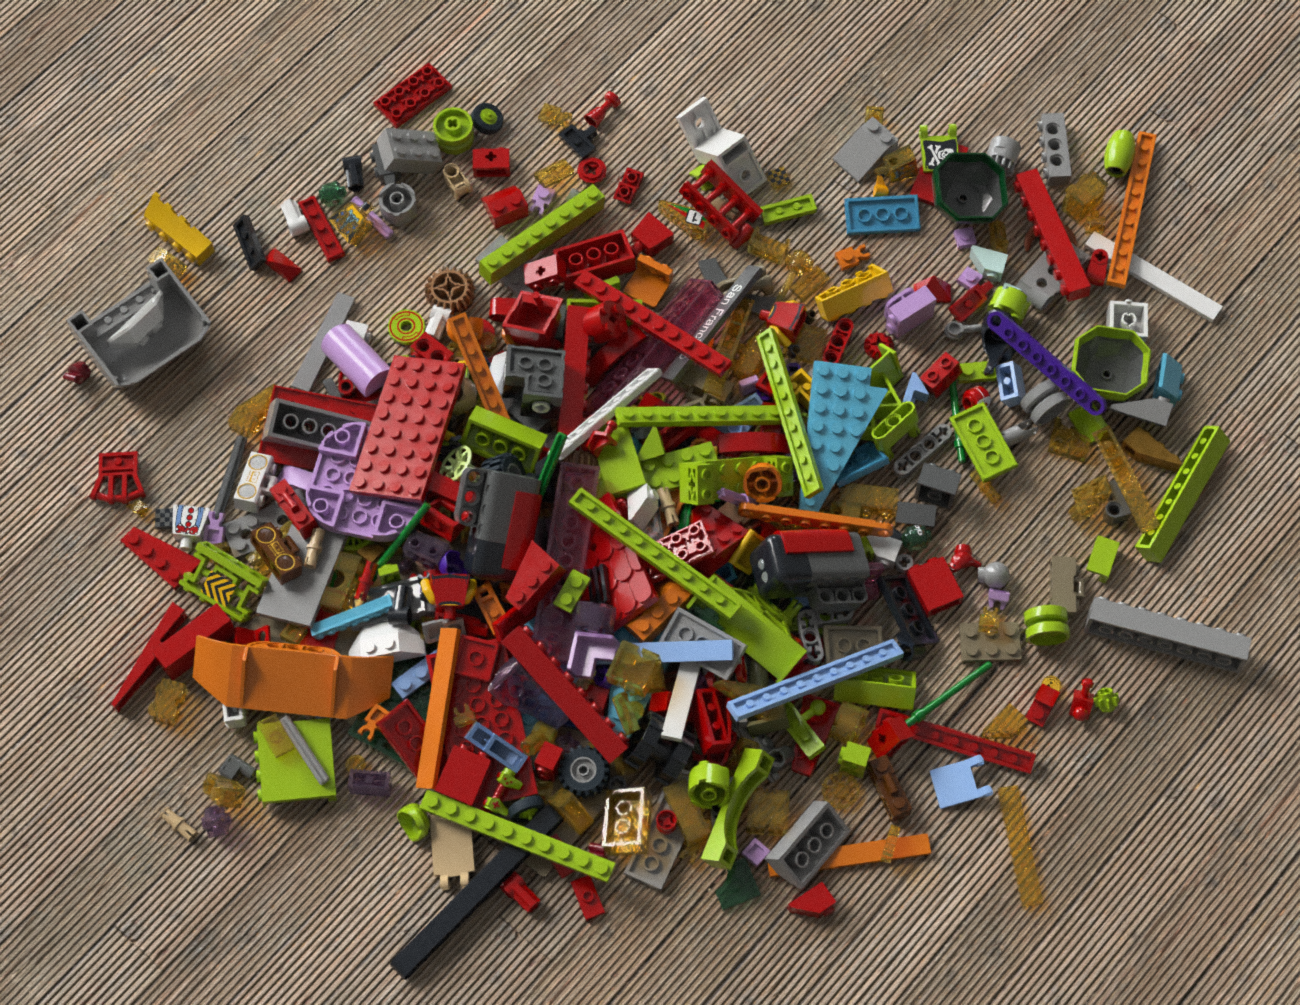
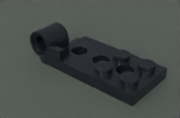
(908, 616)

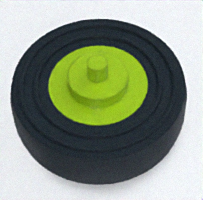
(487, 118)
(526, 808)

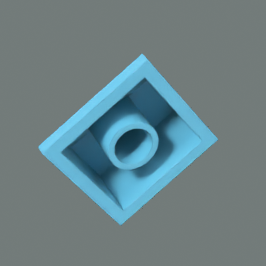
(1168, 379)

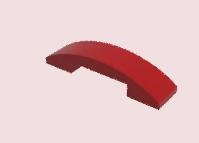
(612, 352)
(753, 442)

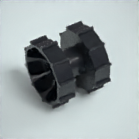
(669, 754)

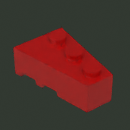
(533, 579)
(711, 720)

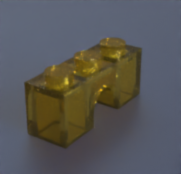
(340, 598)

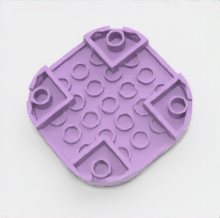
(350, 513)

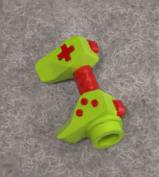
(505, 779)

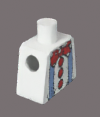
(189, 525)

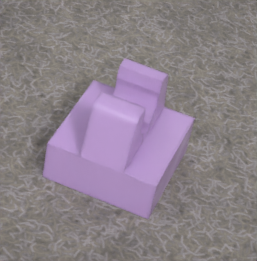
(997, 594)

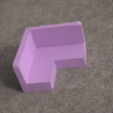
(588, 649)

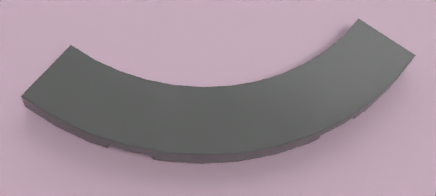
(711, 271)

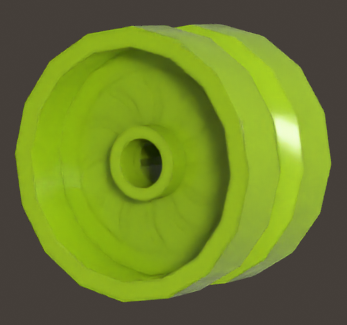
(453, 130)
(1046, 625)

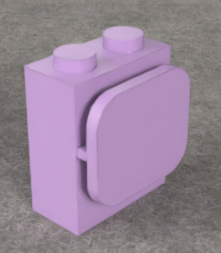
(908, 310)

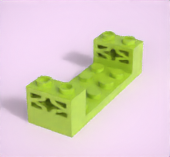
(703, 479)

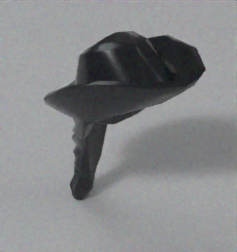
(993, 345)

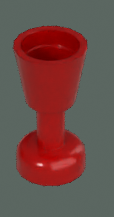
(597, 114)

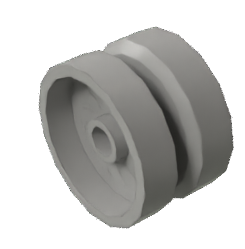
(1044, 402)

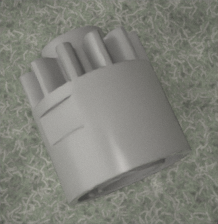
(1005, 152)

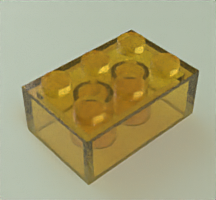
(627, 821)

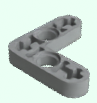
(813, 625)

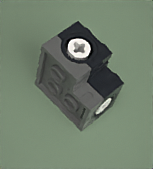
(535, 379)

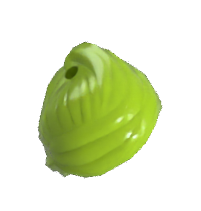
(414, 821)

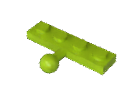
(802, 732)

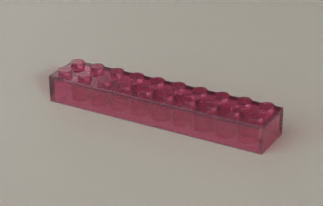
(685, 311)
(570, 547)

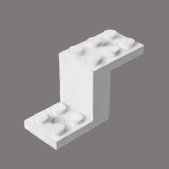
(726, 148)

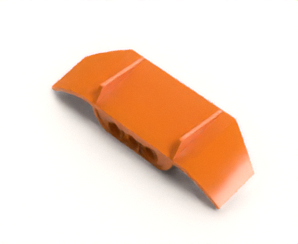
(291, 677)

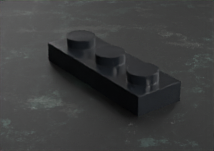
(249, 242)

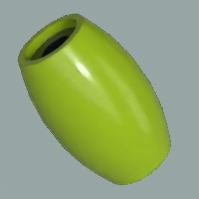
(1119, 153)

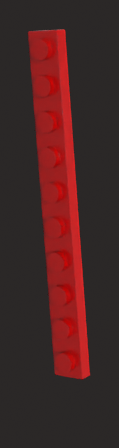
(655, 324)

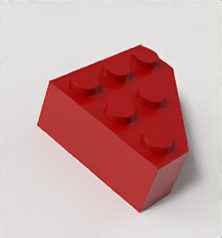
(723, 533)

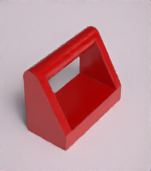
(442, 524)

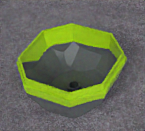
(1113, 353)

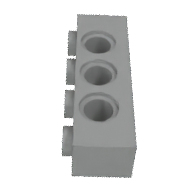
(1054, 124)

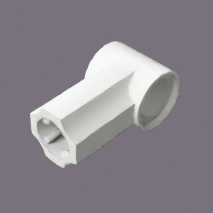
(295, 220)
(438, 321)

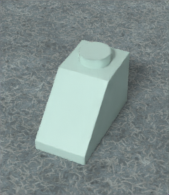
(988, 262)

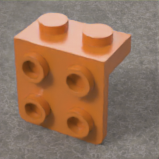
(649, 281)

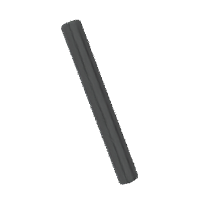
(230, 475)

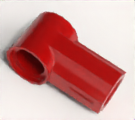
(516, 888)

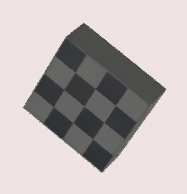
(164, 518)

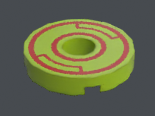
(402, 318)

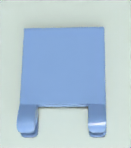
(956, 783)

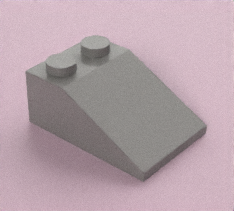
(866, 149)
(1149, 410)

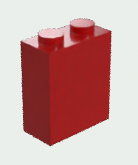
(935, 586)
(464, 775)

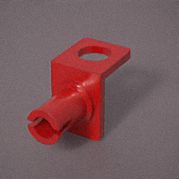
(245, 636)

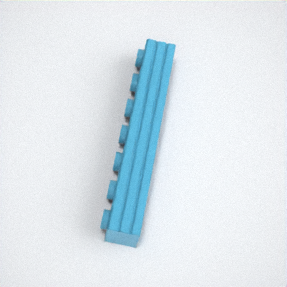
(351, 617)

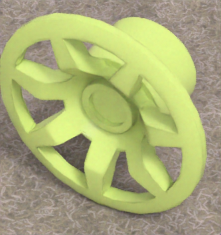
(458, 464)

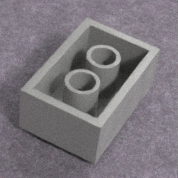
(409, 151)

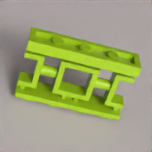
(231, 568)

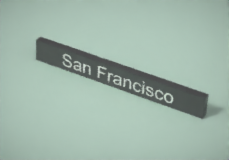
(715, 320)

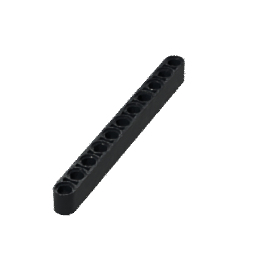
(470, 898)

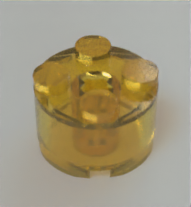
(848, 723)

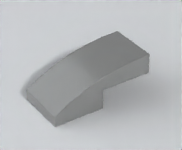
(432, 628)

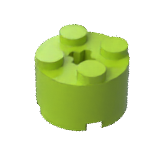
(1011, 301)
(709, 785)

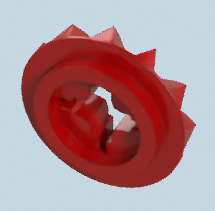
(593, 164)
(873, 351)

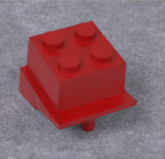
(533, 319)

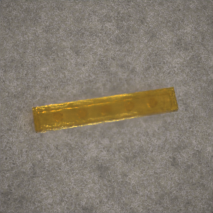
(1020, 846)

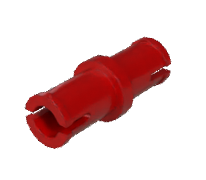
(366, 581)

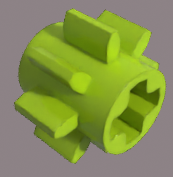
(1106, 700)

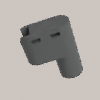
(234, 766)

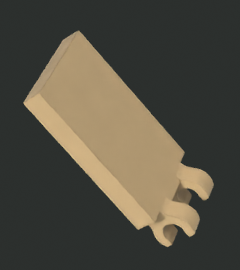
(451, 851)

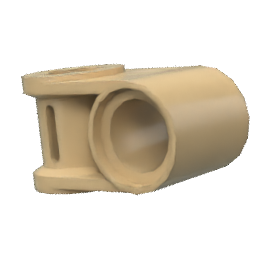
(458, 183)

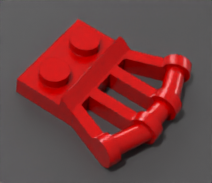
(114, 466)

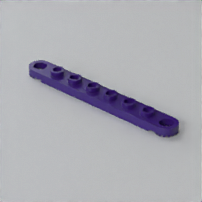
(1046, 363)

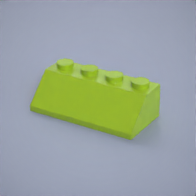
(494, 435)
(879, 687)

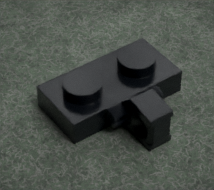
(579, 141)

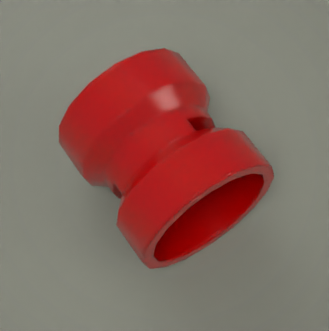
(668, 818)

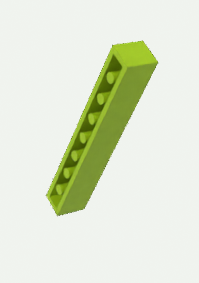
(541, 234)
(1183, 493)

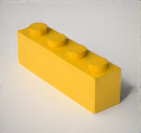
(177, 231)
(854, 293)

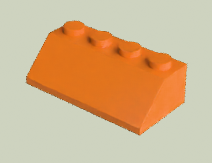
(656, 618)

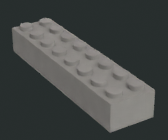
(1167, 634)

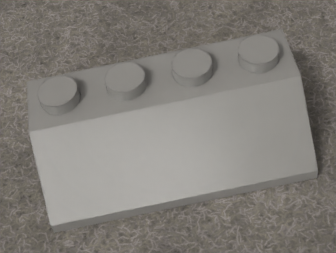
(808, 844)

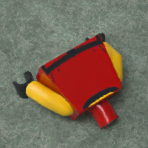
(787, 321)
(448, 591)

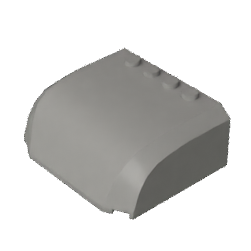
(182, 328)

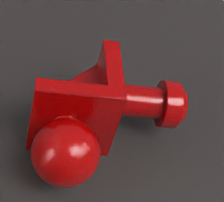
(599, 439)
(1082, 701)

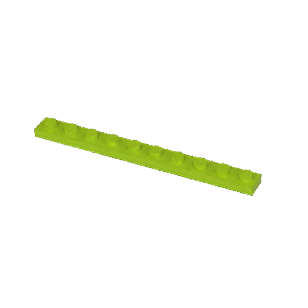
(789, 413)
(697, 416)
(655, 554)
(517, 836)

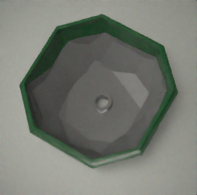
(974, 179)

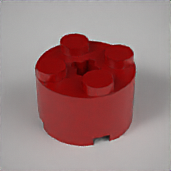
(605, 321)

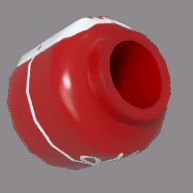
(975, 396)

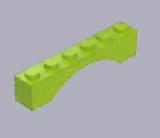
(750, 773)

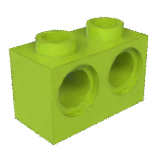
(854, 759)

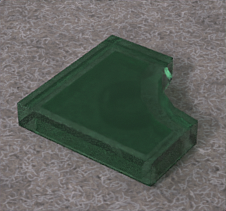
(738, 887)

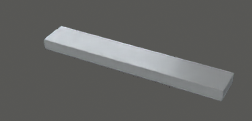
(315, 357)

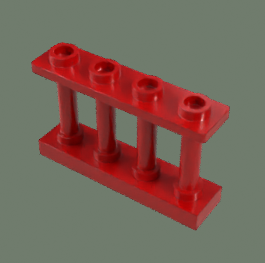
(726, 186)

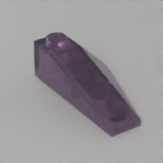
(518, 689)

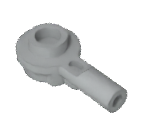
(954, 329)

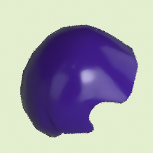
(451, 563)

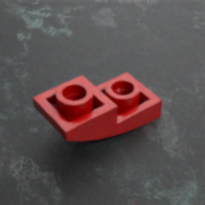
(628, 186)

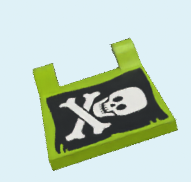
(936, 148)

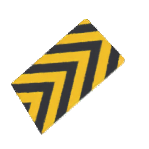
(218, 588)

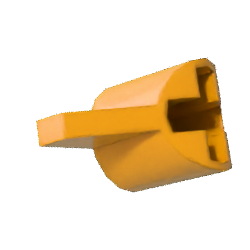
(880, 188)

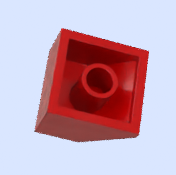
(505, 206)

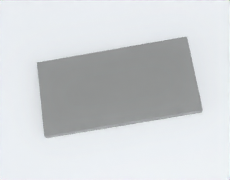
(300, 598)

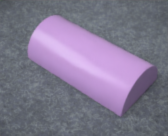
(355, 358)

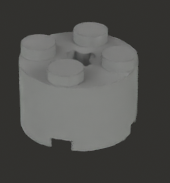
(397, 203)

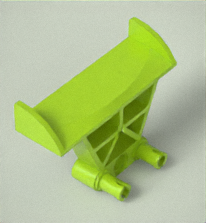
(897, 416)
(762, 629)

